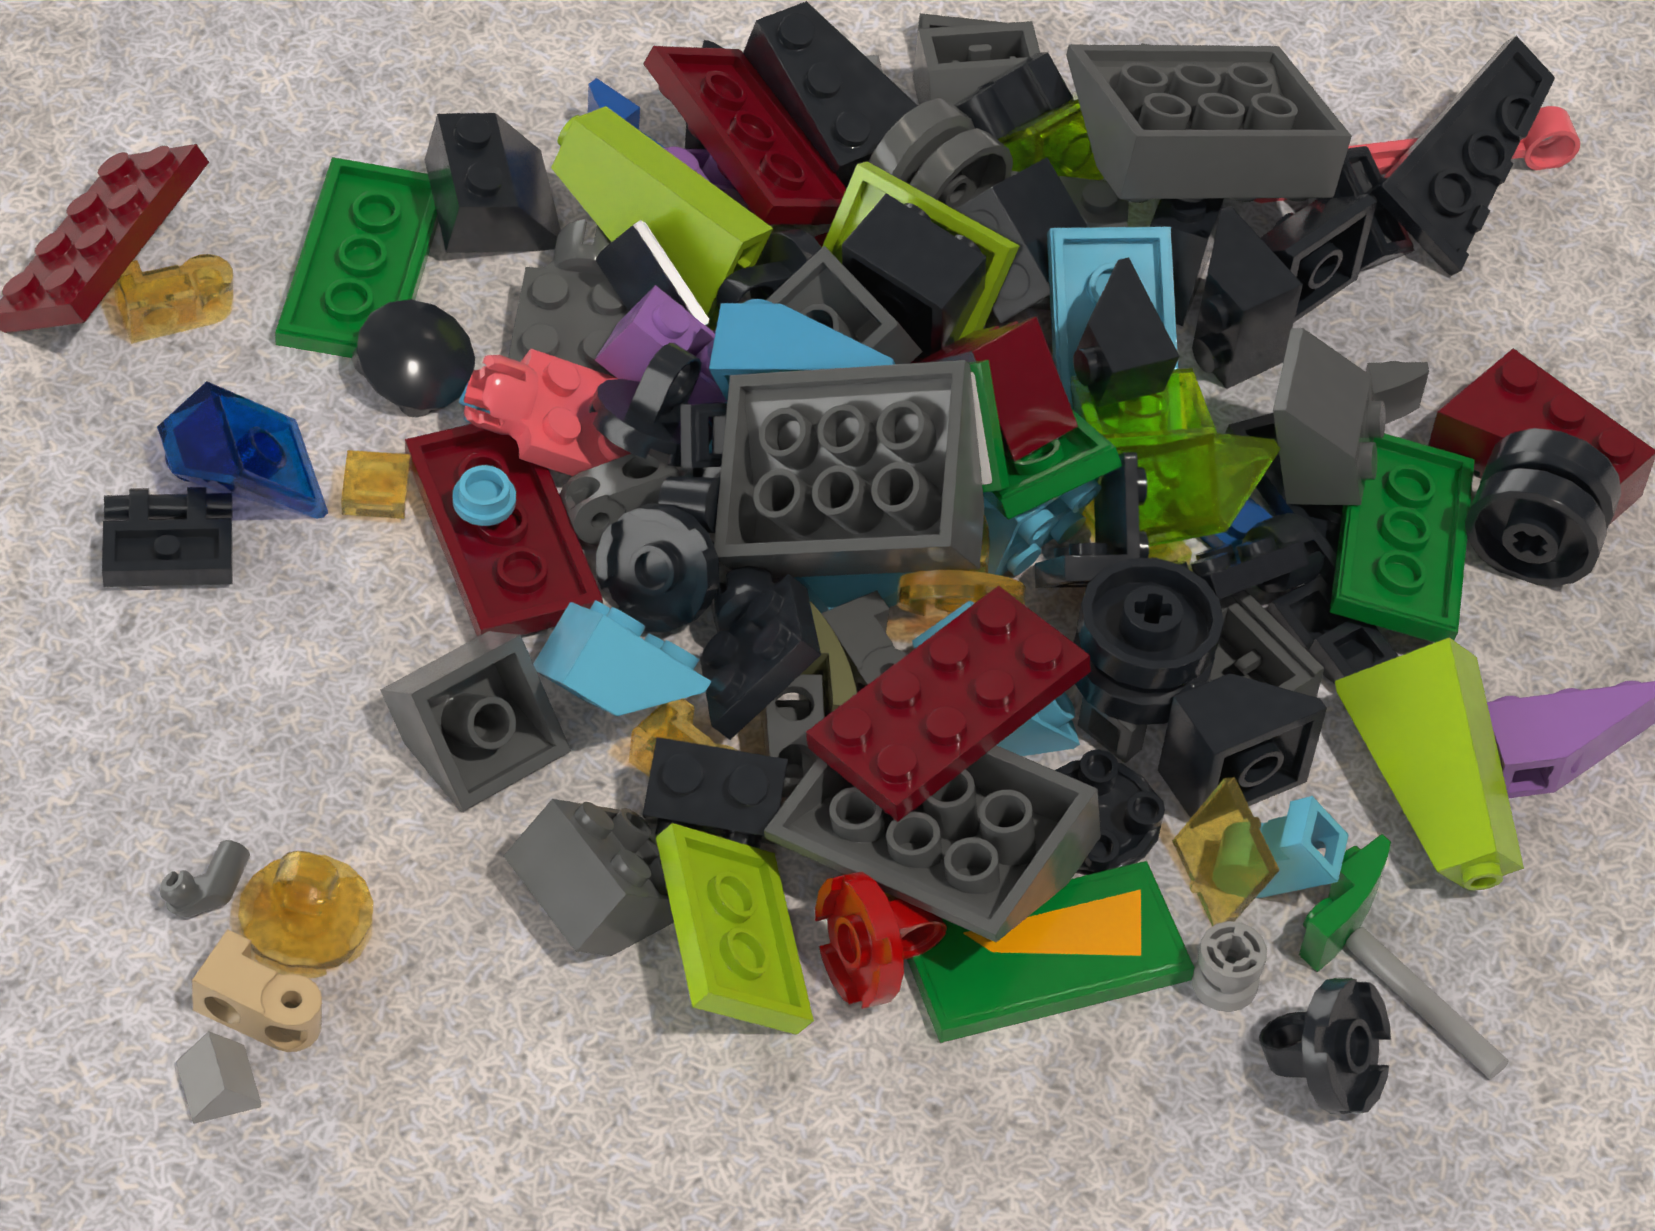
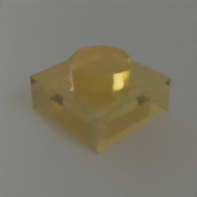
(375, 484)

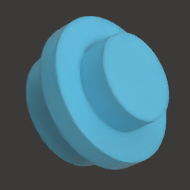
(484, 496)

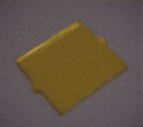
(1225, 854)

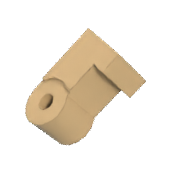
(257, 999)

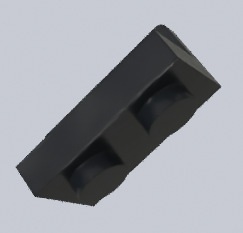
(714, 790)

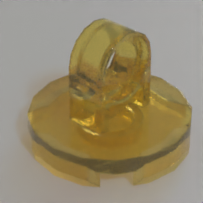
(953, 588)
(306, 914)

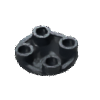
(414, 356)
(1127, 810)

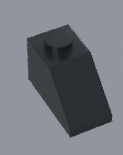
(1192, 242)
(1124, 343)

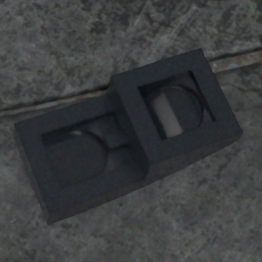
(1333, 640)

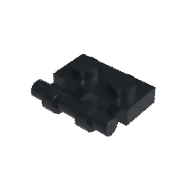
(167, 551)

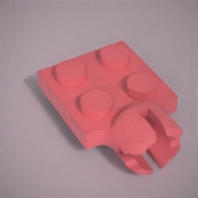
(543, 408)

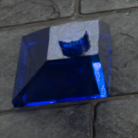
(241, 451)

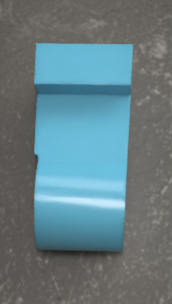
(1295, 845)

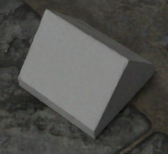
(217, 1078)

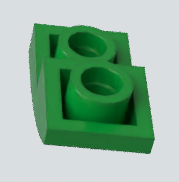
(1347, 903)

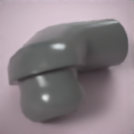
(194, 895)

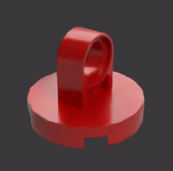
(870, 938)

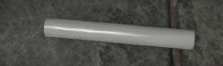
(1426, 1003)

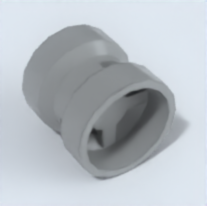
(1229, 966)

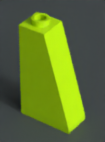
(631, 178)
(1440, 757)

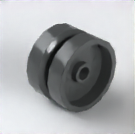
(943, 154)

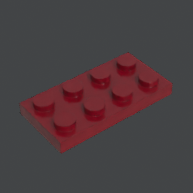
(748, 133)
(99, 238)
(511, 572)
(948, 702)

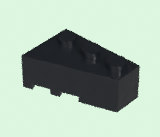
(826, 85)

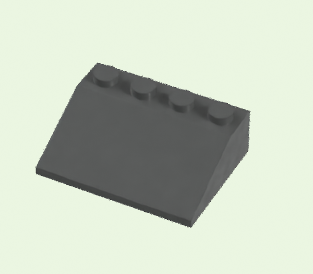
(1206, 123)
(851, 471)
(970, 853)

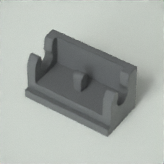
(1261, 649)

